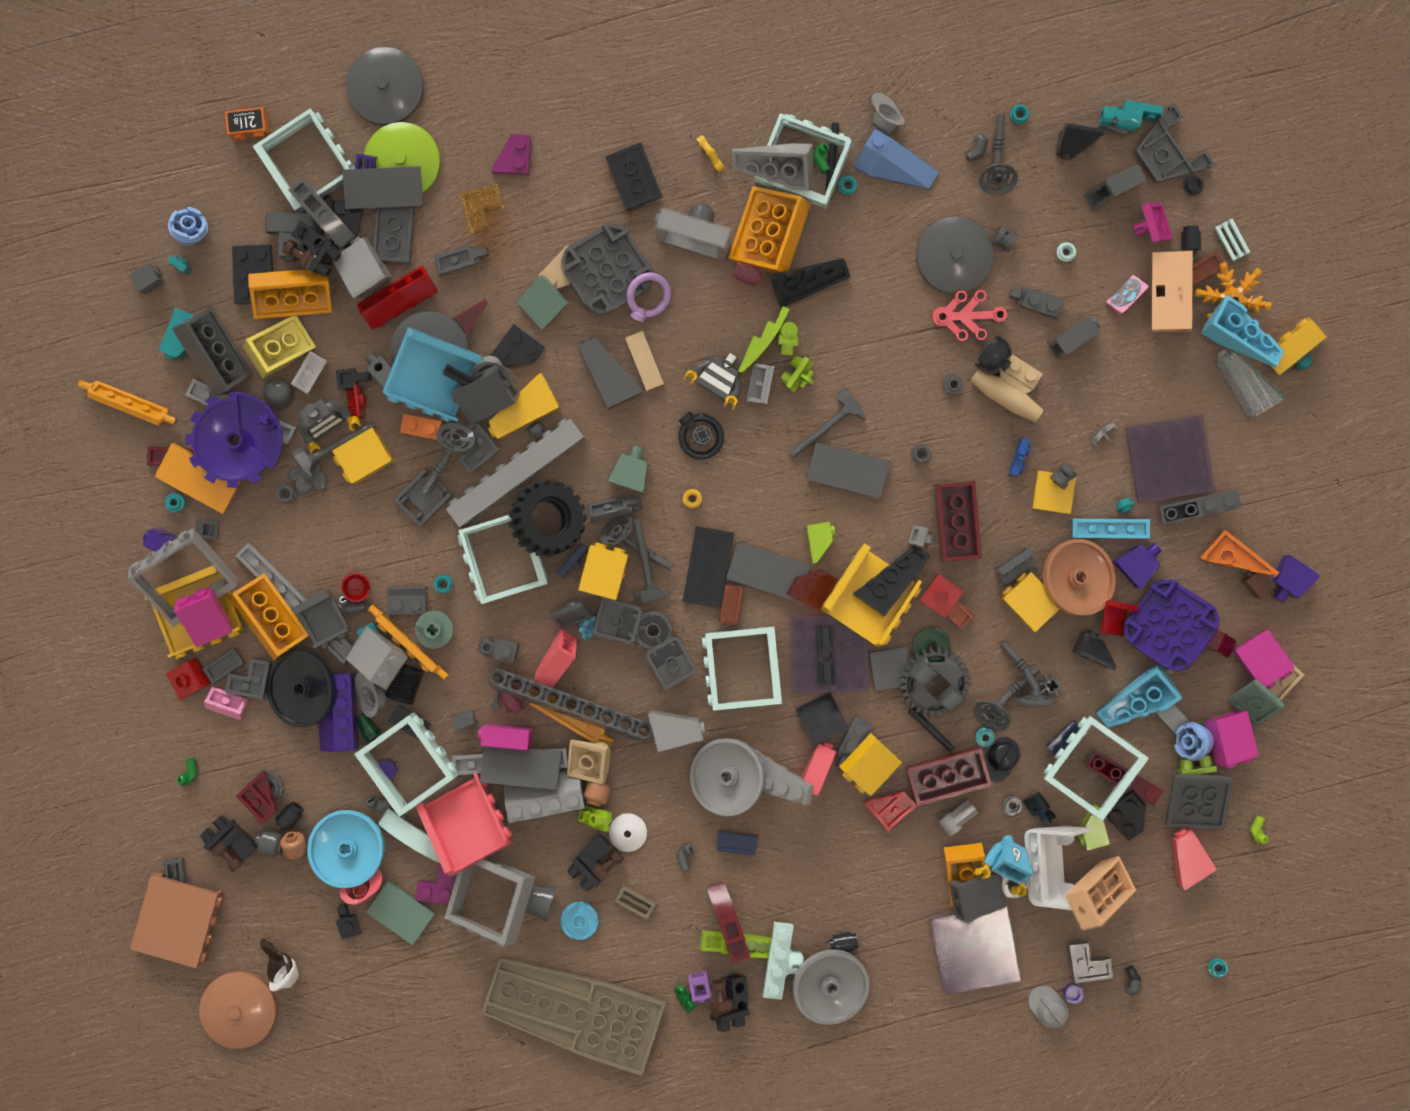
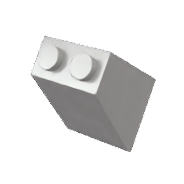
(361, 268)
(376, 657)
(675, 729)

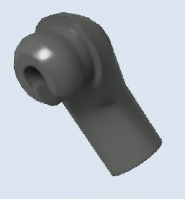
(980, 148)
(351, 607)
(377, 804)
(683, 855)

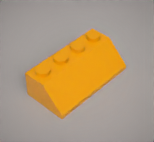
(289, 294)
(268, 616)

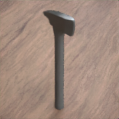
(850, 407)
(307, 461)
(650, 592)

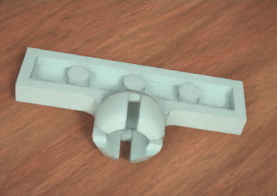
(780, 961)

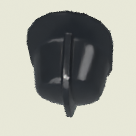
(1002, 758)

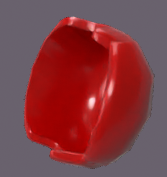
(355, 587)

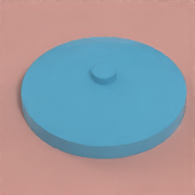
(346, 849)

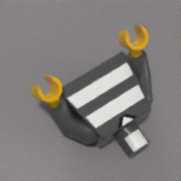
(718, 378)
(321, 419)

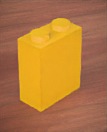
(362, 456)
(603, 571)
(1029, 601)
(870, 765)

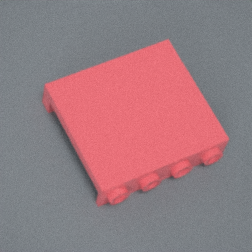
(464, 826)

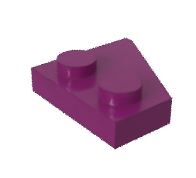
(514, 156)

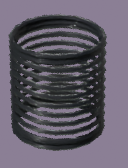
(408, 678)

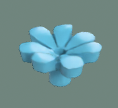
(587, 627)

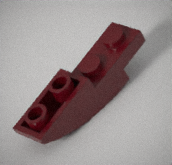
(1114, 772)
(728, 922)

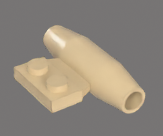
(1012, 388)

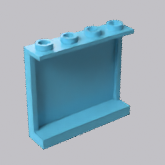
(419, 375)

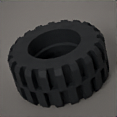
(568, 507)

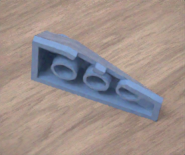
(891, 161)

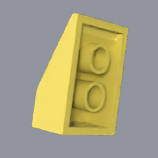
(278, 346)

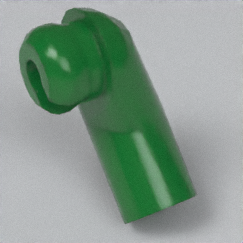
(819, 157)
(190, 774)

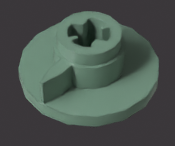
(434, 629)

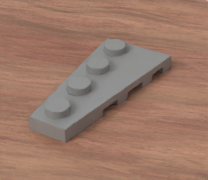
(784, 783)

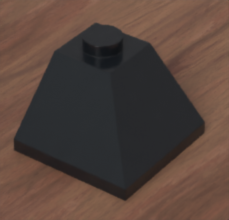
(1075, 139)
(1093, 649)

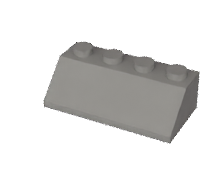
(535, 803)

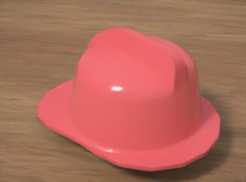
(363, 892)

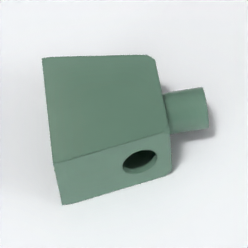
(630, 471)

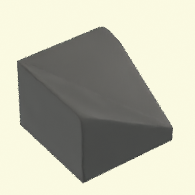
(464, 719)

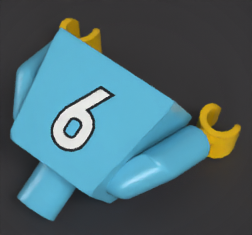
(1010, 862)

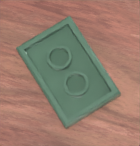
(400, 912)

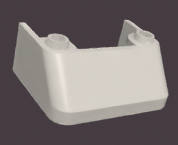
(1045, 855)

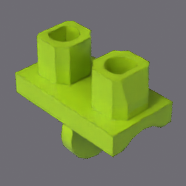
(788, 338)
(801, 375)
(1205, 766)
(595, 817)

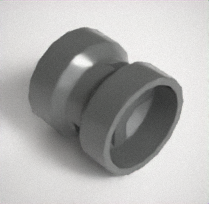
(1005, 238)
(704, 437)
(1063, 476)

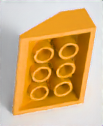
(770, 229)

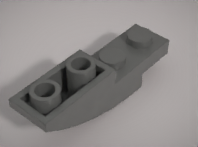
(321, 213)
(1200, 507)

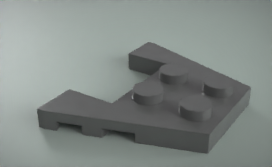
(1162, 154)

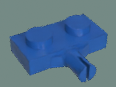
(1022, 450)

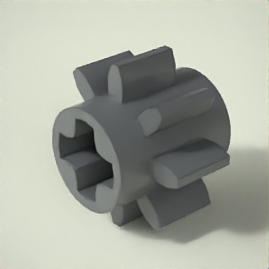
(1053, 689)

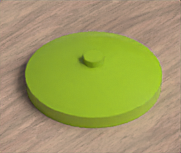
(406, 146)

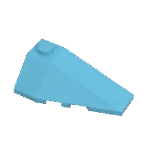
(1236, 330)
(1146, 694)

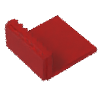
(356, 401)
(941, 595)
(1115, 617)
(188, 678)

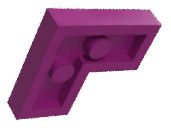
(436, 891)

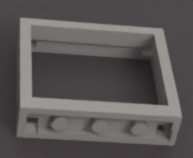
(692, 234)
(136, 570)
(516, 911)

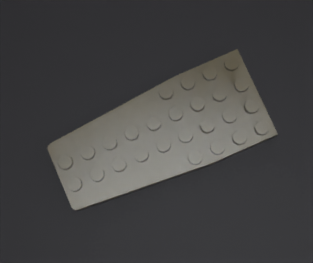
(576, 1013)

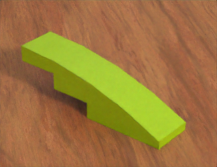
(759, 346)
(714, 942)

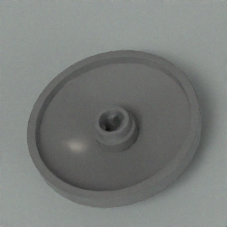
(384, 86)
(955, 255)
(433, 324)

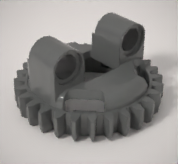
(925, 672)

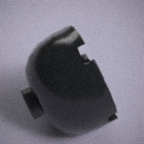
(995, 357)

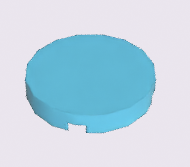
(579, 920)

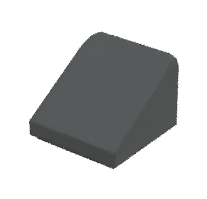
(207, 528)

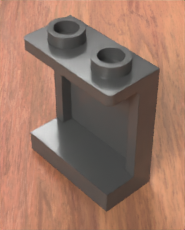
(322, 619)
(977, 897)

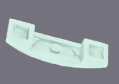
(408, 834)

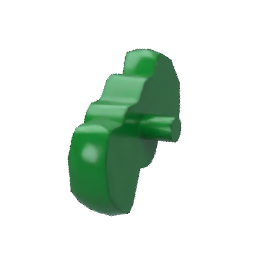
(684, 998)

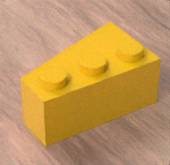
(1298, 343)

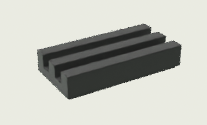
(182, 871)

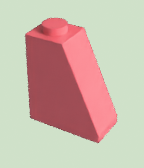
(557, 659)
(819, 765)
(1190, 859)

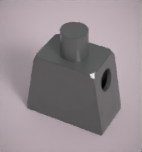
(379, 368)

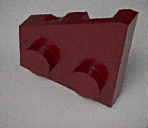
(259, 798)

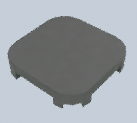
(604, 267)

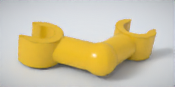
(717, 164)

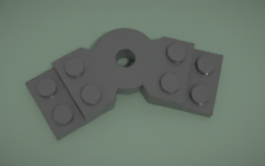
(629, 623)

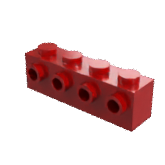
(397, 297)

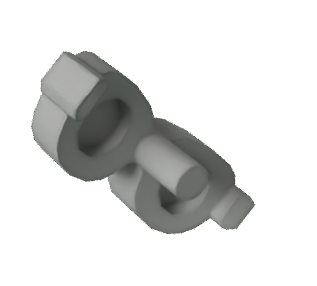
(1102, 432)

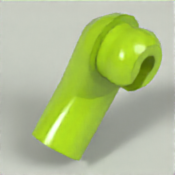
(1257, 832)

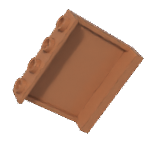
(176, 921)

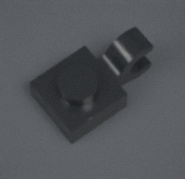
(349, 377)
(1038, 806)
(347, 925)

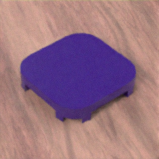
(1172, 625)

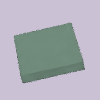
(542, 302)
(1257, 701)

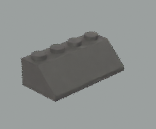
(212, 351)

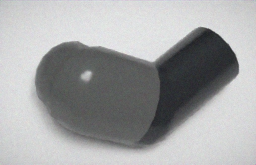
(1135, 981)

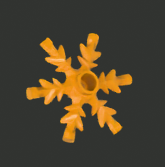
(1226, 276)

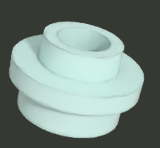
(1070, 247)

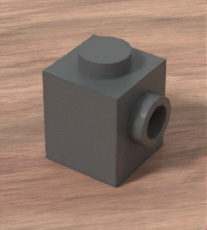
(147, 278)

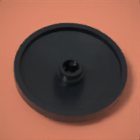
(301, 688)

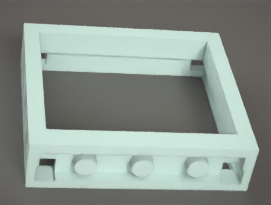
(285, 132)
(821, 133)
(475, 575)
(711, 679)
(1062, 754)
(382, 781)

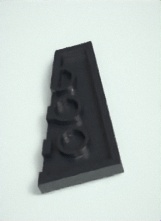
(802, 282)
(887, 587)

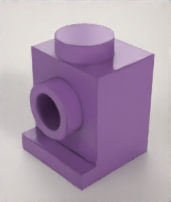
(699, 995)

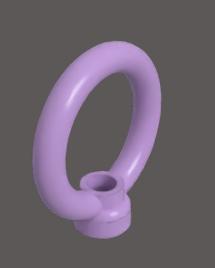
(640, 313)

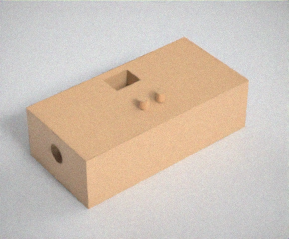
(1174, 309)
(1100, 893)

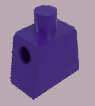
(1138, 564)
(1293, 578)

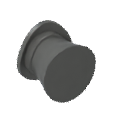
(540, 901)

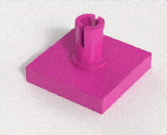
(1155, 223)

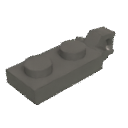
(459, 259)
(1038, 301)
(614, 508)
(853, 738)

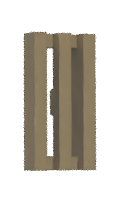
(621, 894)

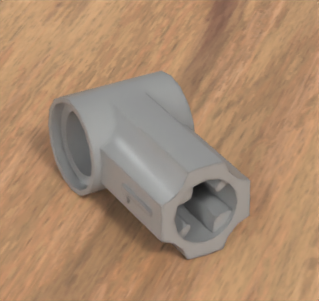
(953, 820)

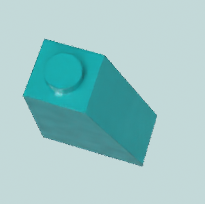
(170, 344)

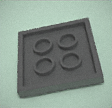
(1198, 801)

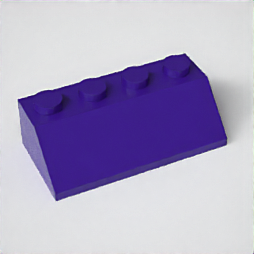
(340, 729)

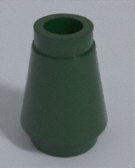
(368, 728)

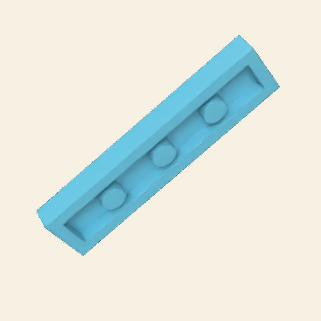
(1110, 528)

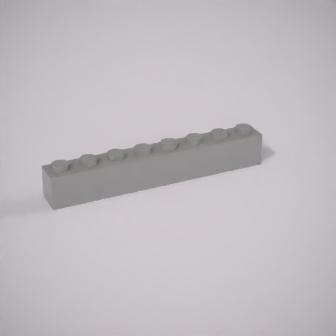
(515, 473)

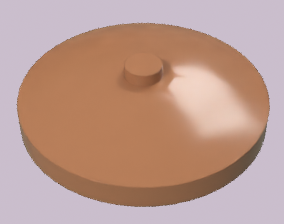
(1079, 577)
(238, 1009)

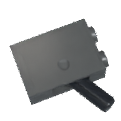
(482, 393)

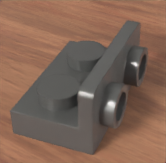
(1016, 565)

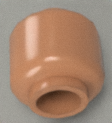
(596, 794)
(294, 845)

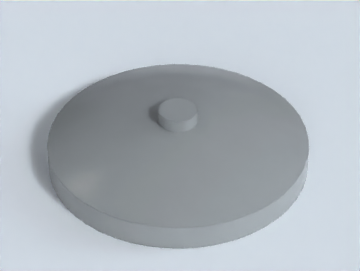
(727, 777)
(830, 987)

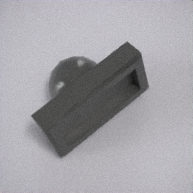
(571, 614)

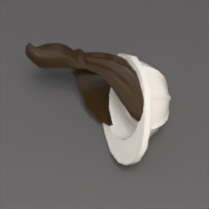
(281, 968)

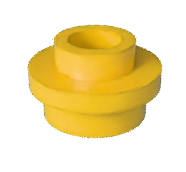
(686, 498)

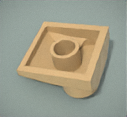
(589, 761)

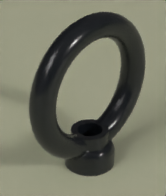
(687, 421)

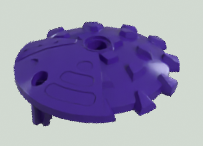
(217, 426)

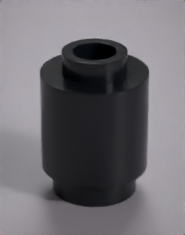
(1191, 239)
(289, 816)
(844, 942)

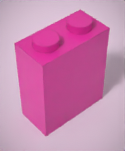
(203, 616)
(1264, 659)
(506, 736)
(1232, 739)

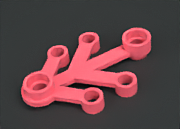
(966, 315)

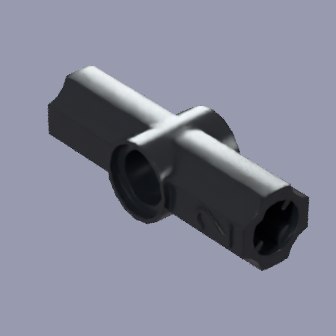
(826, 669)

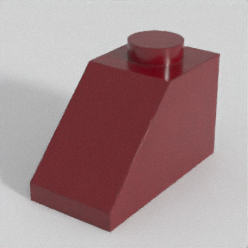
(1222, 644)

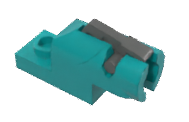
(1129, 116)

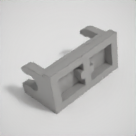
(308, 372)
(760, 384)

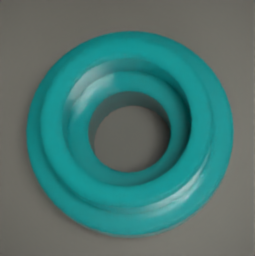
(1019, 108)
(847, 179)
(1304, 362)
(180, 502)
(1125, 505)
(437, 584)
(978, 737)
(1223, 968)

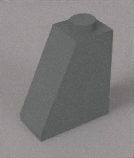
(1115, 187)
(1074, 337)

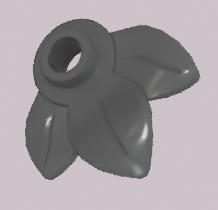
(304, 482)

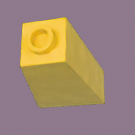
(532, 405)

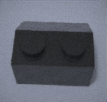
(822, 718)

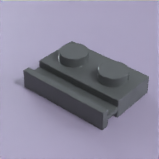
(406, 600)

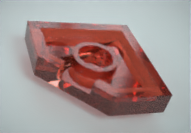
(812, 589)

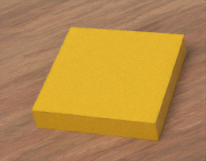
(1051, 497)

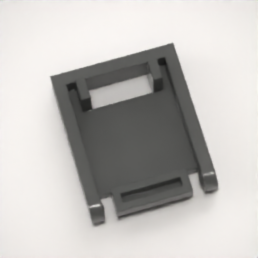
(427, 504)

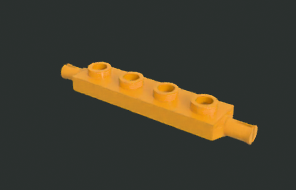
(127, 402)
(412, 649)
(588, 731)

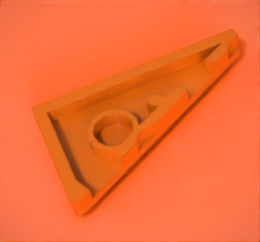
(1233, 553)

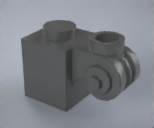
(503, 649)

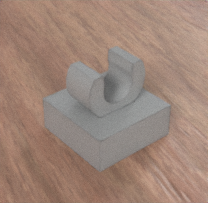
(919, 536)

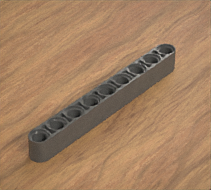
(560, 706)

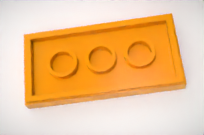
(181, 474)

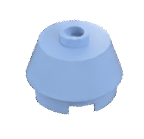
(188, 226)
(1193, 741)

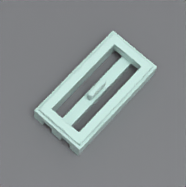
(1238, 236)

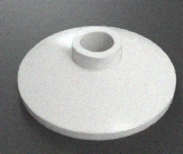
(634, 825)

